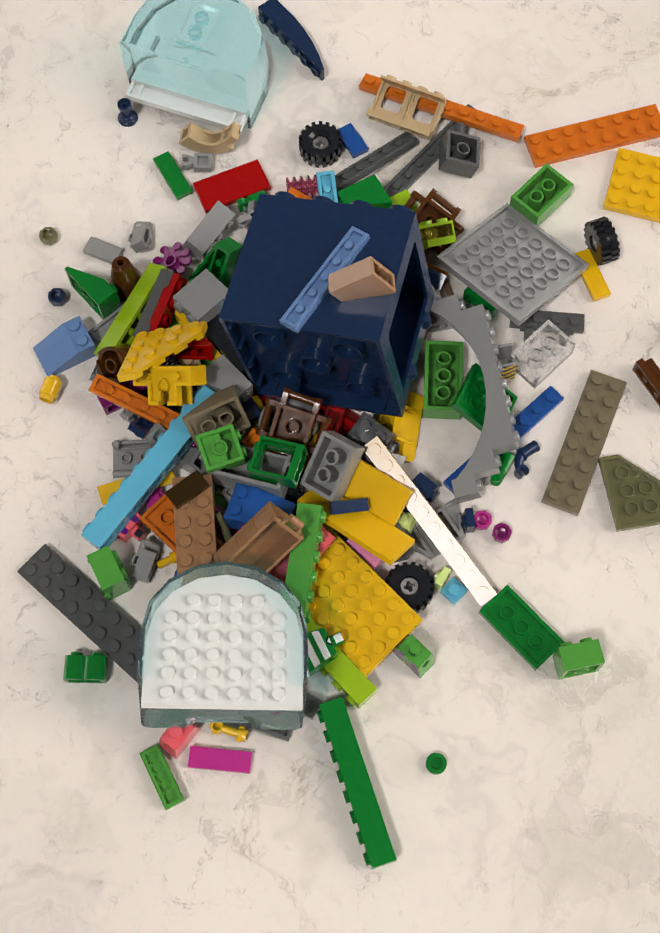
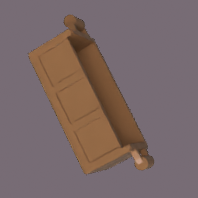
(263, 539)

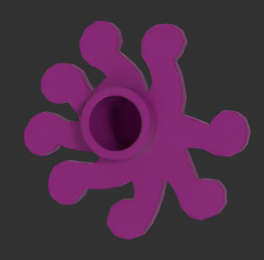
(173, 259)

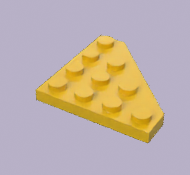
(152, 347)

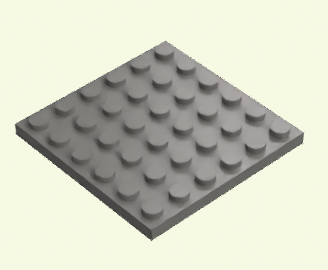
(512, 263)

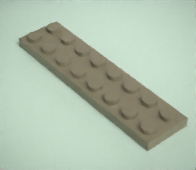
(583, 443)

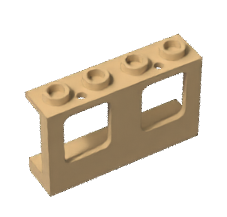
(403, 119)

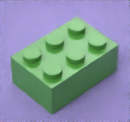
(541, 194)

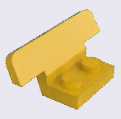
(407, 426)

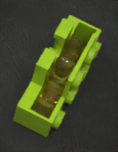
(437, 233)

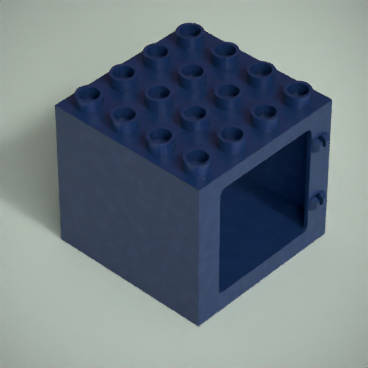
(347, 351)

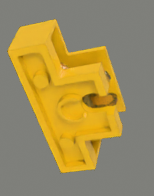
(172, 383)

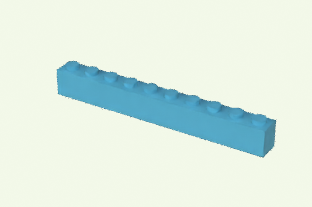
(144, 479)

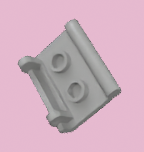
(127, 455)

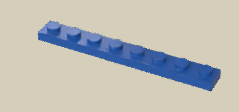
(525, 421)

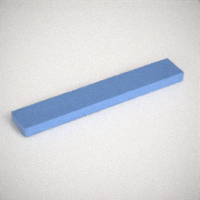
(317, 287)

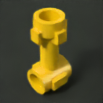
(218, 728)

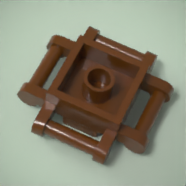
(431, 211)
(293, 422)

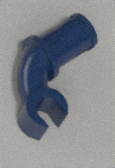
(521, 456)

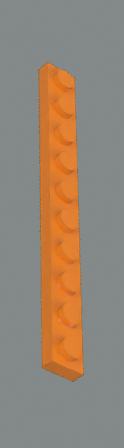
(452, 111)

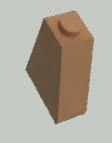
(361, 280)

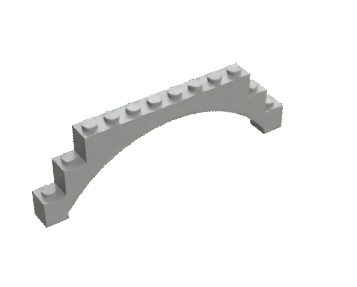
(498, 429)

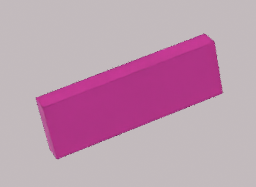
(220, 759)

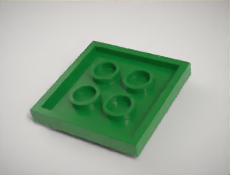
(472, 397)

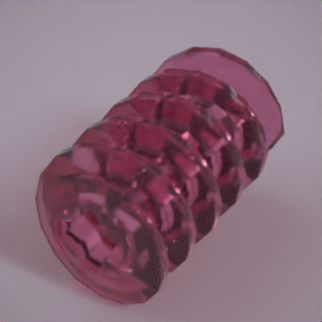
(306, 187)

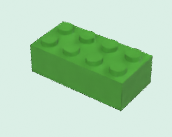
(442, 378)

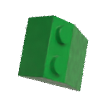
(94, 291)

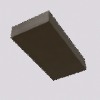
(187, 489)

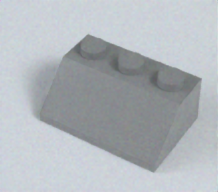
(209, 230)

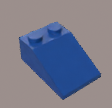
(248, 501)

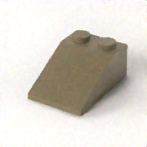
(215, 412)

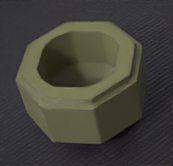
(48, 236)

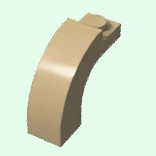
(209, 141)

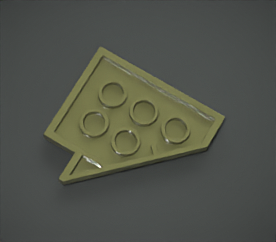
(630, 493)

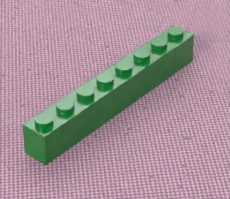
(357, 784)

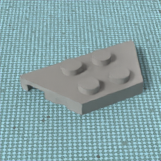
(451, 517)

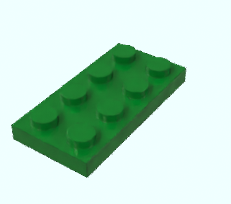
(521, 627)

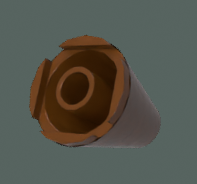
(124, 276)
(110, 360)

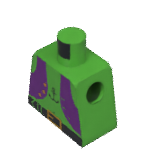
(415, 655)

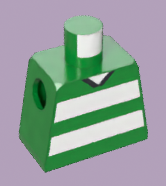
(322, 649)

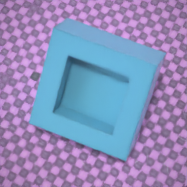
(453, 591)

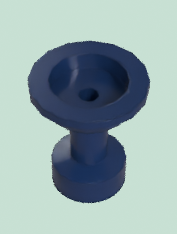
(127, 116)

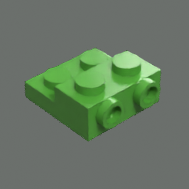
(221, 448)

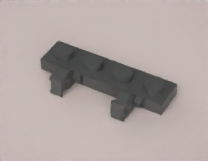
(567, 322)

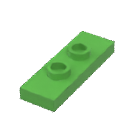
(162, 777)

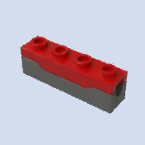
(160, 304)

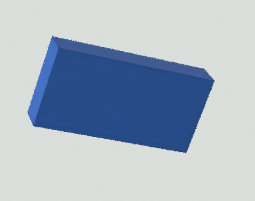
(352, 141)

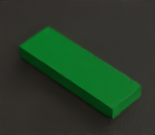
(172, 175)

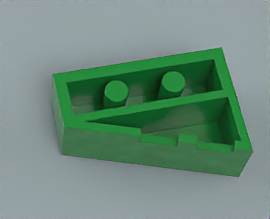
(221, 261)

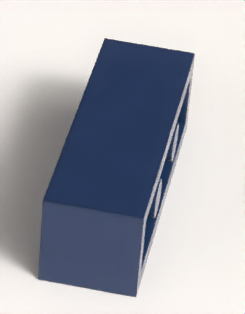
(348, 506)

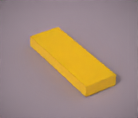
(593, 278)

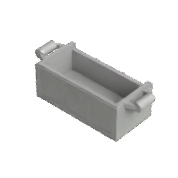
(271, 463)

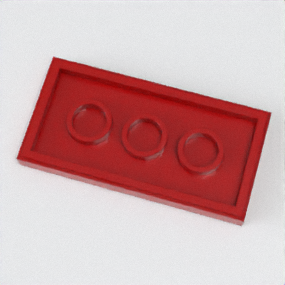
(231, 185)

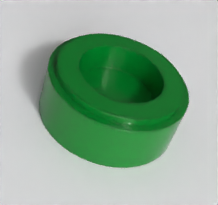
(436, 763)

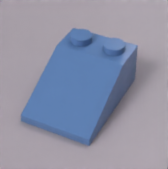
(65, 347)

